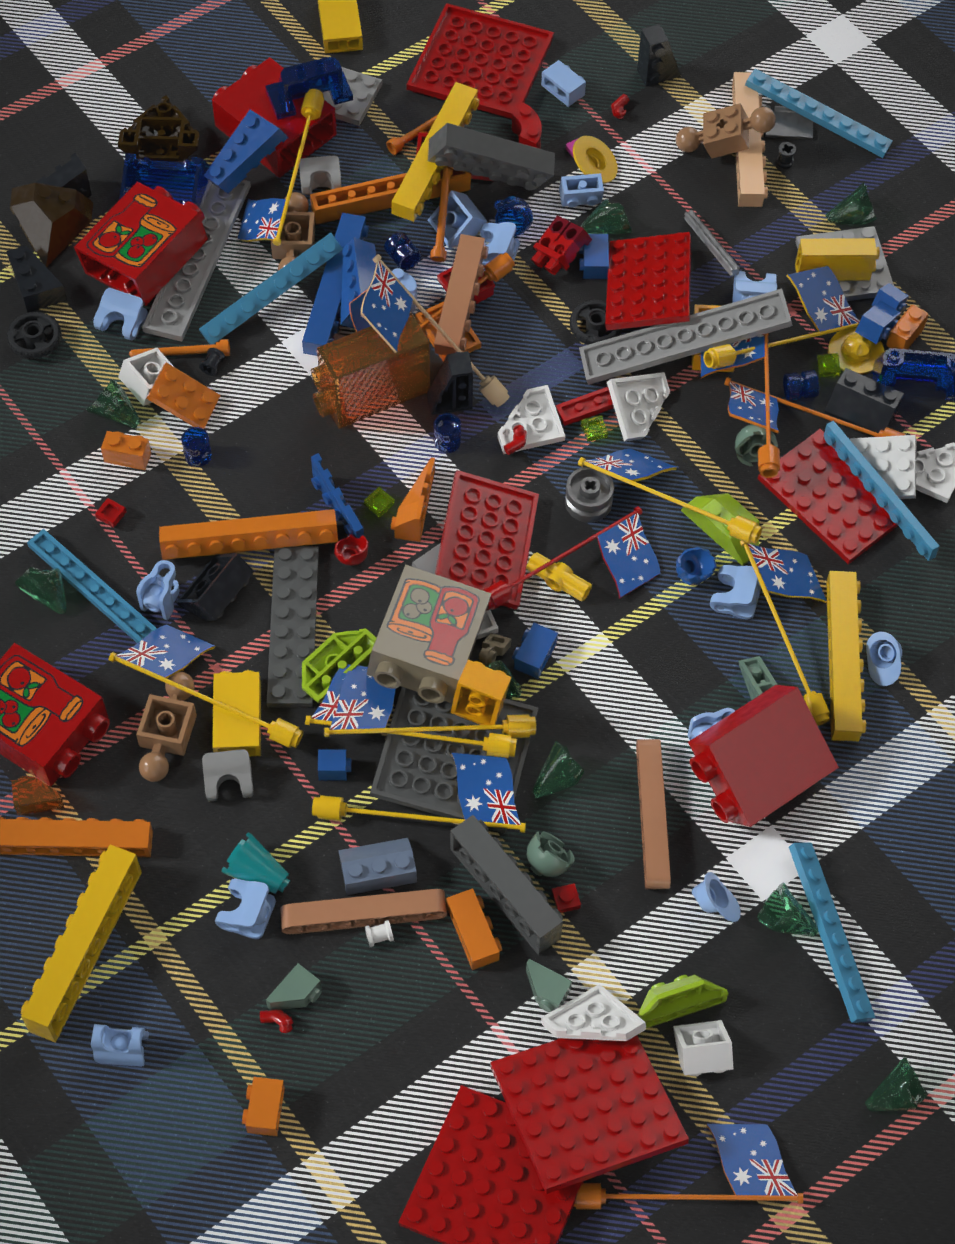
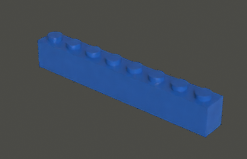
(327, 305)

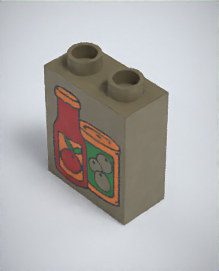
(427, 634)

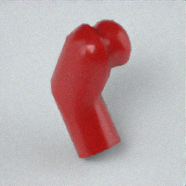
(617, 106)
(519, 440)
(279, 1017)

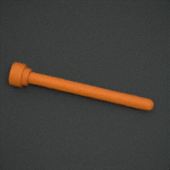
(396, 144)
(438, 252)
(223, 346)

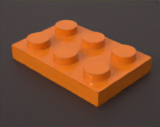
(430, 331)
(183, 396)

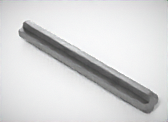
(711, 243)

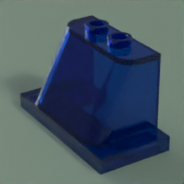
(297, 80)

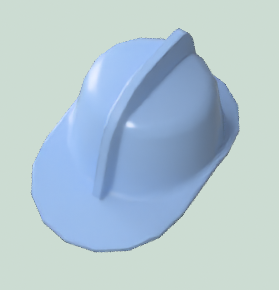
(884, 658)
(715, 897)

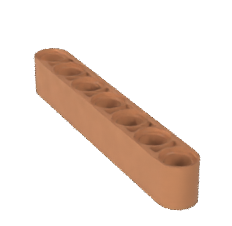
(653, 814)
(363, 911)

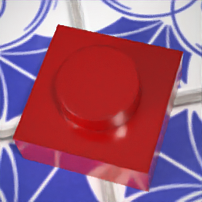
(110, 512)
(566, 898)

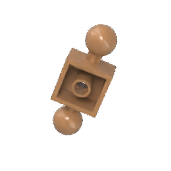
(725, 130)
(297, 231)
(166, 727)

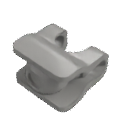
(319, 173)
(227, 766)

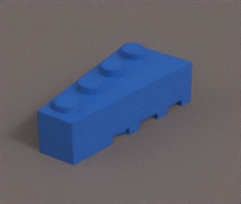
(244, 150)
(356, 274)

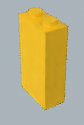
(340, 25)
(847, 257)
(229, 729)

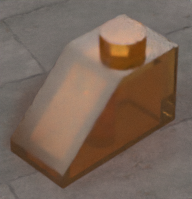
(34, 796)

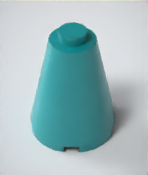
(254, 863)

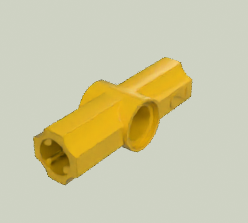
(560, 577)

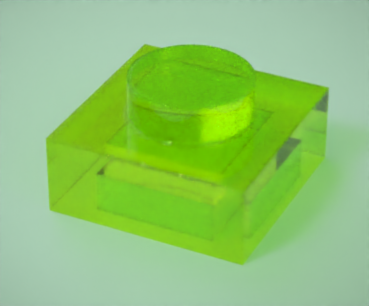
(828, 365)
(594, 428)
(379, 502)

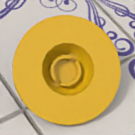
(594, 158)
(855, 351)

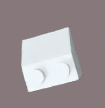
(141, 371)
(703, 1048)

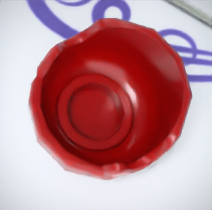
(351, 550)

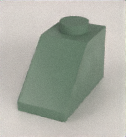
(547, 986)
(295, 990)

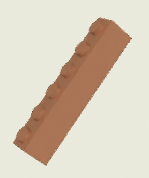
(460, 293)

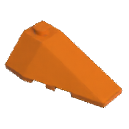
(413, 509)

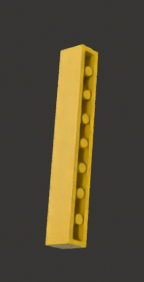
(424, 174)
(844, 656)

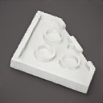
(638, 402)
(537, 416)
(893, 460)
(936, 472)
(594, 1017)

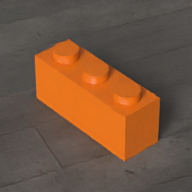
(473, 928)

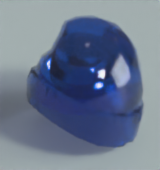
(514, 211)

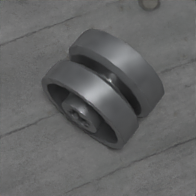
(589, 495)

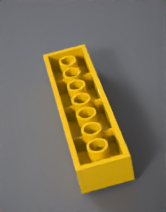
(81, 943)

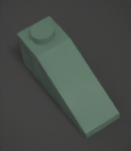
(756, 676)

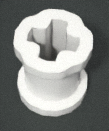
(379, 933)

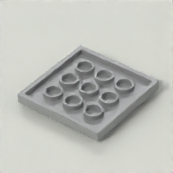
(866, 288)

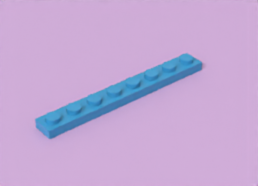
(818, 113)
(270, 289)
(881, 491)
(91, 586)
(832, 933)

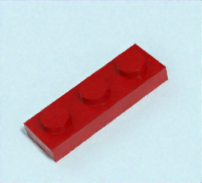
(585, 406)

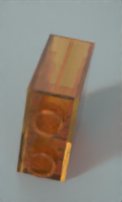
(365, 376)

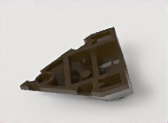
(160, 134)
(50, 217)

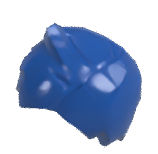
(695, 565)

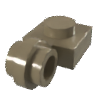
(493, 646)

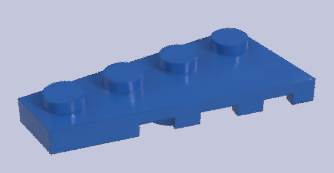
(323, 480)

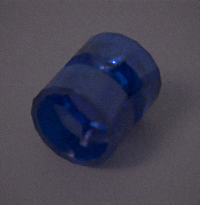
(402, 251)
(801, 385)
(447, 433)
(196, 446)

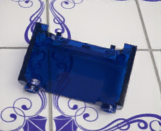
(181, 179)
(917, 365)

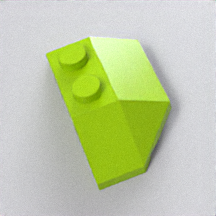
(727, 508)
(335, 653)
(679, 999)

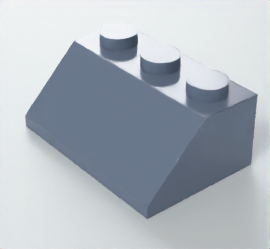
(378, 866)

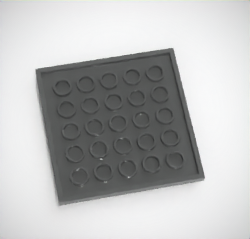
(422, 770)

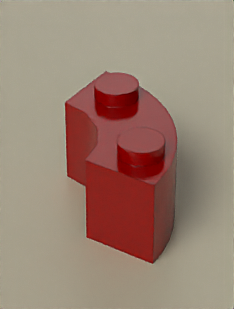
(527, 126)

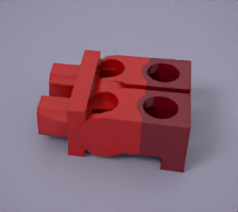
(559, 245)

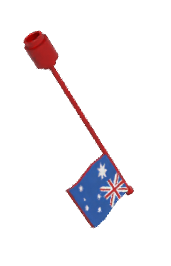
(622, 549)

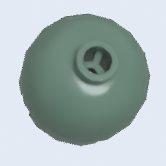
(749, 441)
(548, 856)

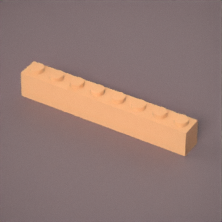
(749, 161)

